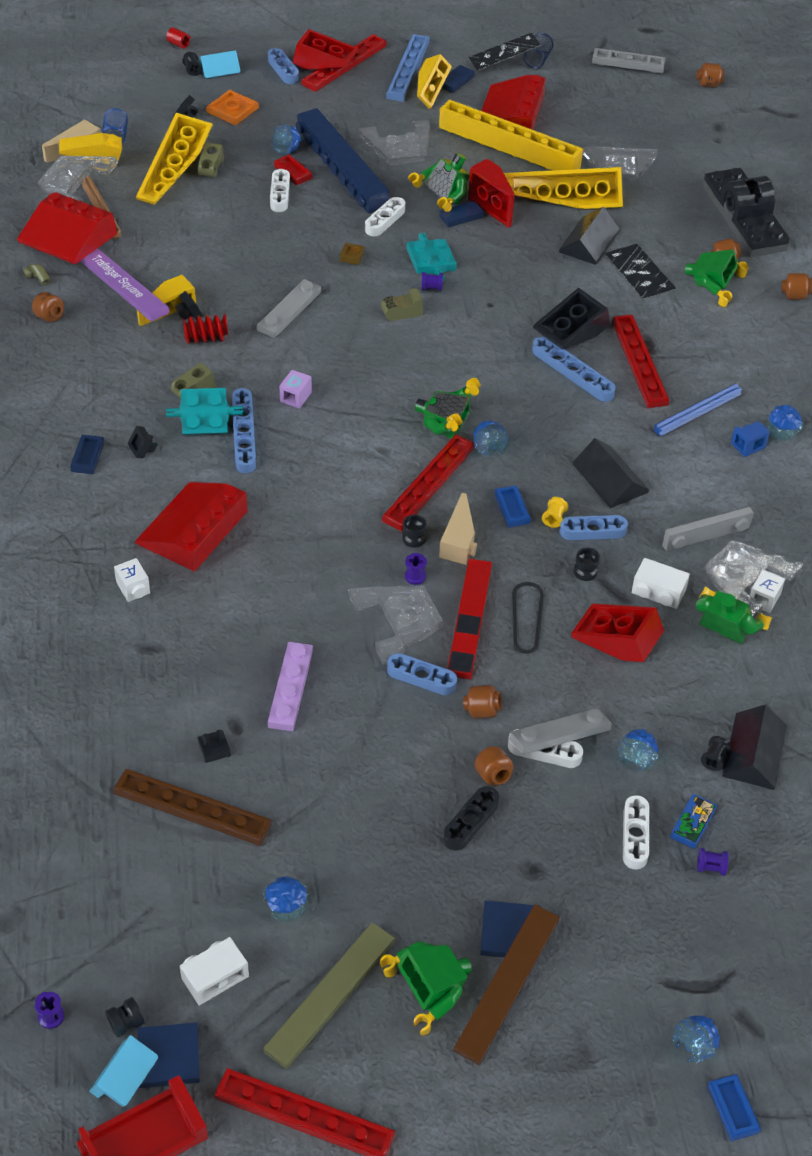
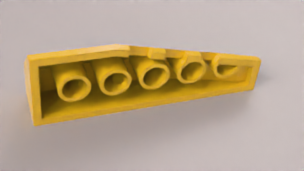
(176, 153)
(571, 188)

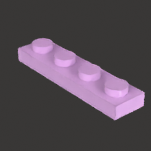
(290, 686)

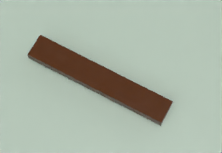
(193, 807)
(506, 985)

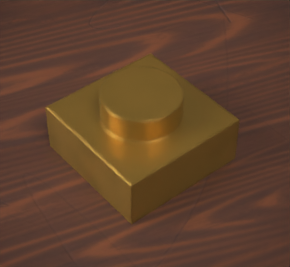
(352, 253)

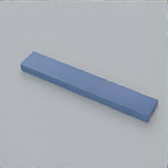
(408, 68)

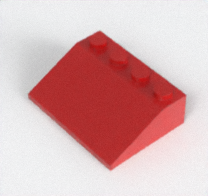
(516, 100)
(67, 228)
(195, 523)

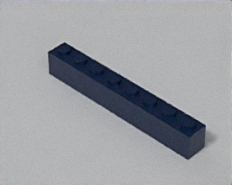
(342, 160)

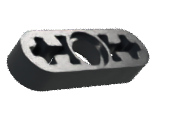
(470, 829)

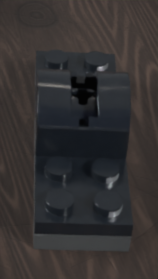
(748, 210)

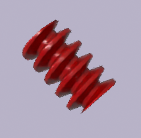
(205, 329)

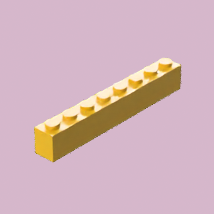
(509, 137)

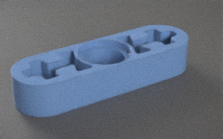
(283, 66)
(609, 521)
(418, 665)

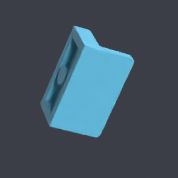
(220, 64)
(125, 1071)

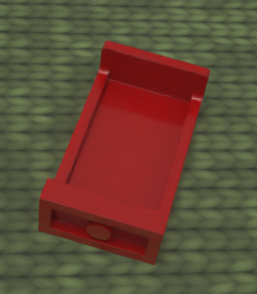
(154, 1128)

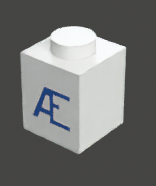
(132, 580)
(767, 589)

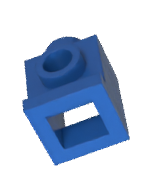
(750, 438)

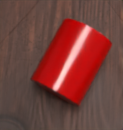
(178, 37)

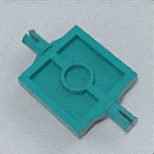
(431, 255)
(204, 411)

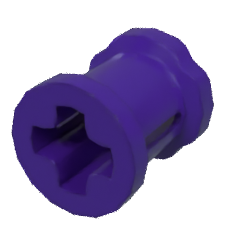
(432, 281)
(415, 570)
(712, 861)
(52, 1007)

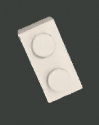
(660, 583)
(214, 970)

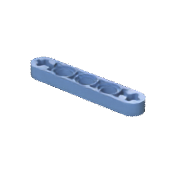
(600, 388)
(244, 437)

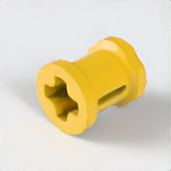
(556, 508)

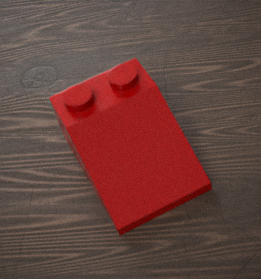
(321, 51)
(491, 191)
(620, 630)

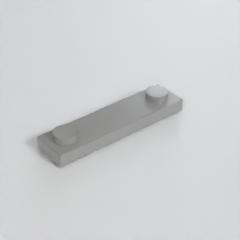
(628, 60)
(289, 308)
(707, 528)
(560, 731)

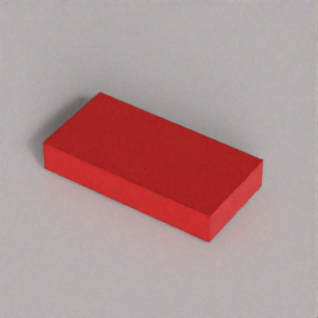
(298, 173)

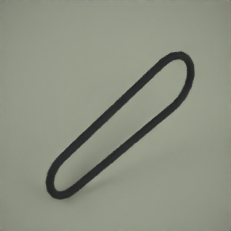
(515, 617)

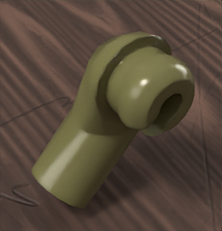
(38, 271)

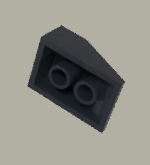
(574, 320)

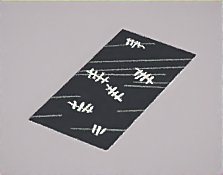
(504, 51)
(640, 271)

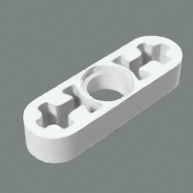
(280, 195)
(393, 207)
(551, 757)
(629, 840)

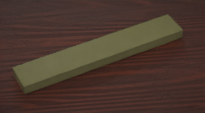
(328, 996)

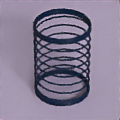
(542, 53)

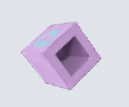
(295, 389)

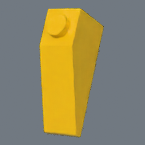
(431, 79)
(92, 145)
(169, 294)

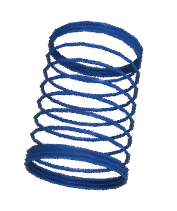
(113, 127)

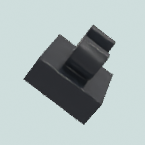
(186, 108)
(187, 307)
(141, 442)
(214, 746)

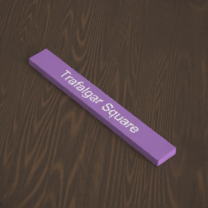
(125, 285)

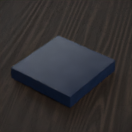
(501, 925)
(176, 1053)

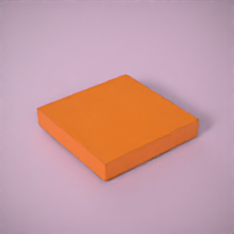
(232, 107)

